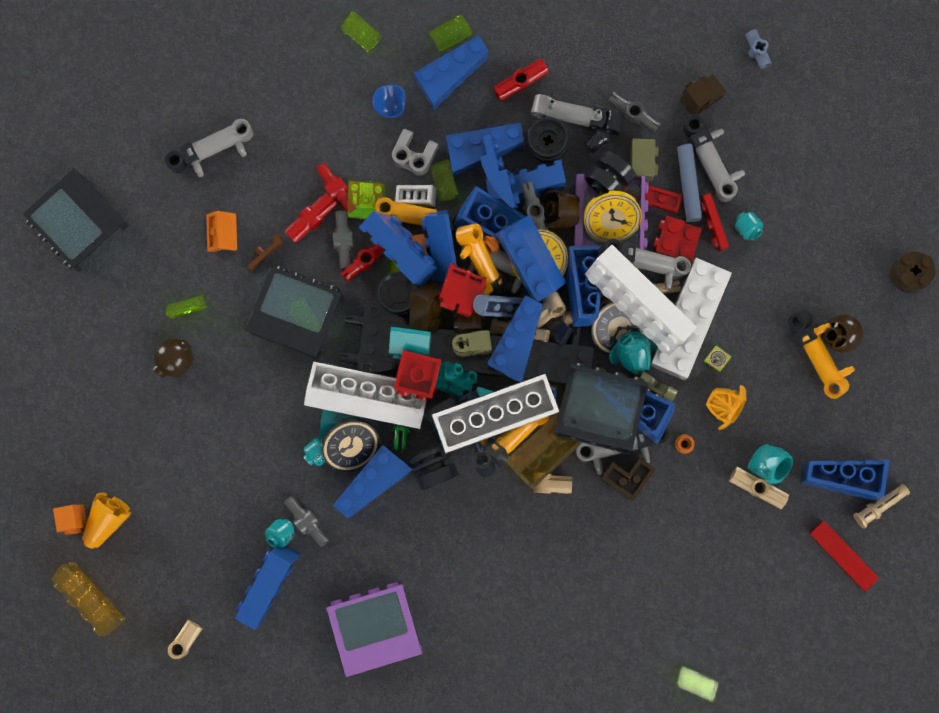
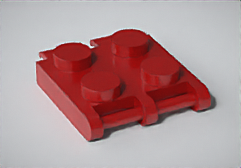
(461, 290)

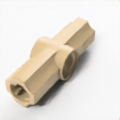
(769, 493)

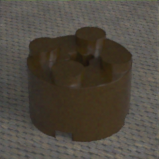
(560, 209)
(922, 267)

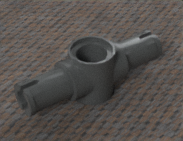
(625, 107)
(531, 200)
(343, 239)
(306, 521)

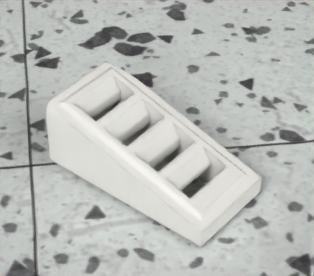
(431, 197)

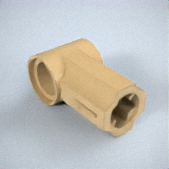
(552, 307)
(556, 484)
(185, 638)

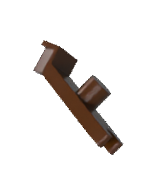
(264, 254)

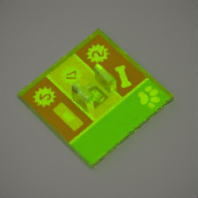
(363, 198)

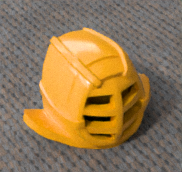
(726, 404)

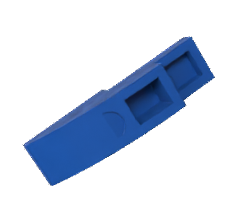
(500, 179)

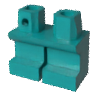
(454, 379)

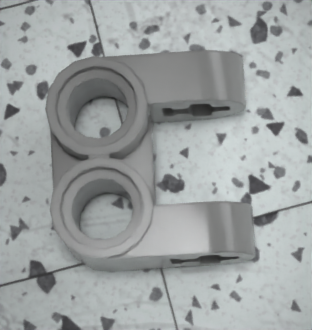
(412, 157)

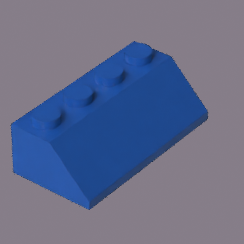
(487, 212)
(439, 242)
(531, 258)

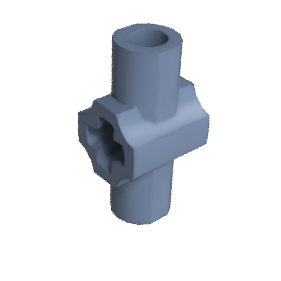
(760, 55)

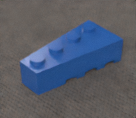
(375, 478)
(854, 478)

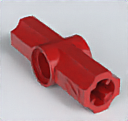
(530, 73)
(311, 218)

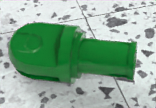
(400, 430)

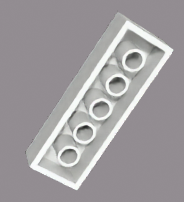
(640, 300)
(698, 302)
(362, 395)
(495, 413)

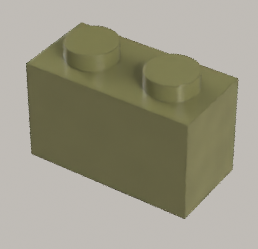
(643, 158)

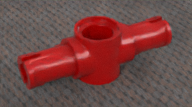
(334, 185)
(359, 266)

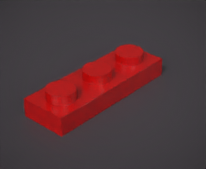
(713, 223)

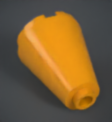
(104, 519)

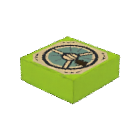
(717, 358)

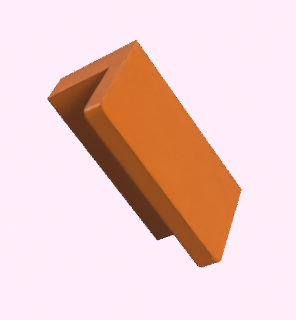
(221, 231)

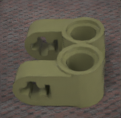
(478, 342)
(658, 388)

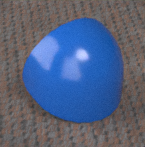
(389, 101)

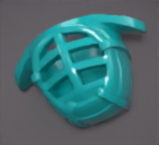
(635, 354)
(771, 463)

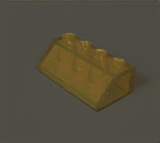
(541, 454)
(87, 598)

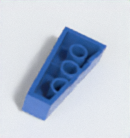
(449, 71)
(467, 147)
(543, 179)
(400, 247)
(582, 294)
(515, 345)
(655, 416)
(266, 586)

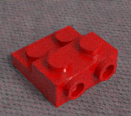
(676, 238)
(417, 375)

